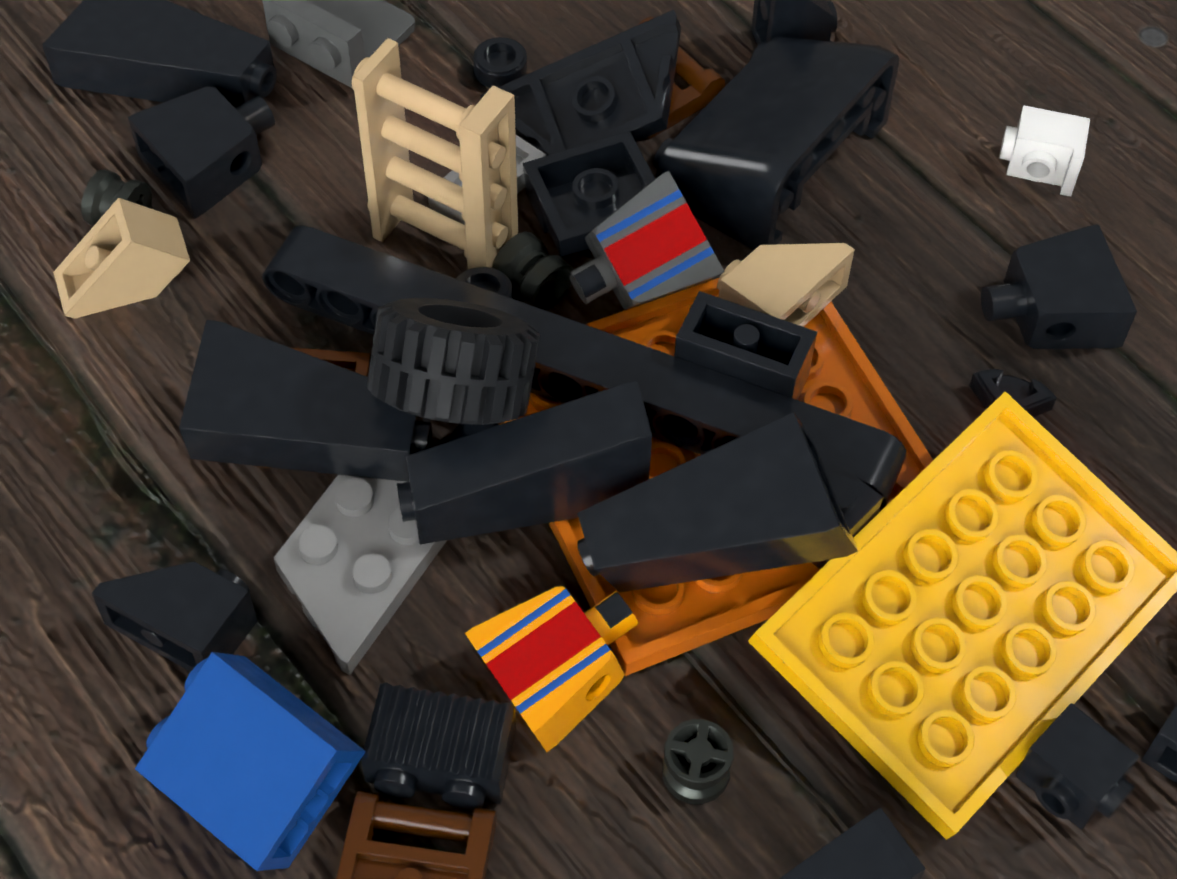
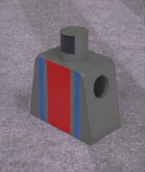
(647, 249)

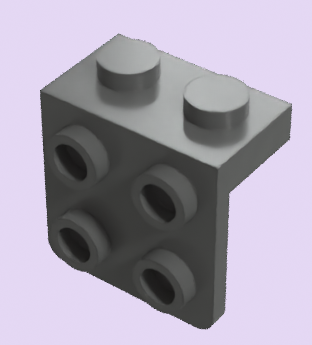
(335, 32)

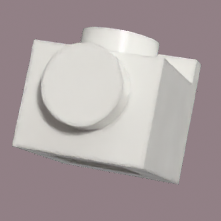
(1046, 147)

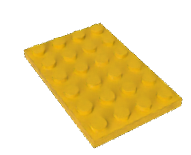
(972, 613)

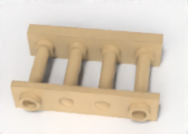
(483, 159)

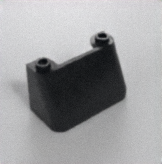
(775, 129)

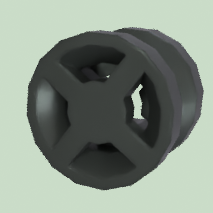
(105, 189)
(700, 745)

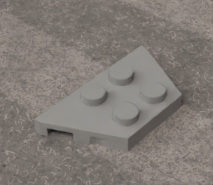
(353, 563)

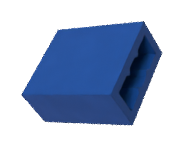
(248, 760)

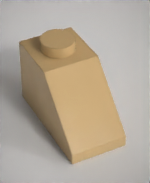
(121, 260)
(788, 279)

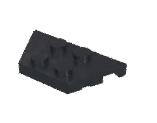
(601, 89)

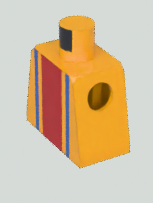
(554, 658)

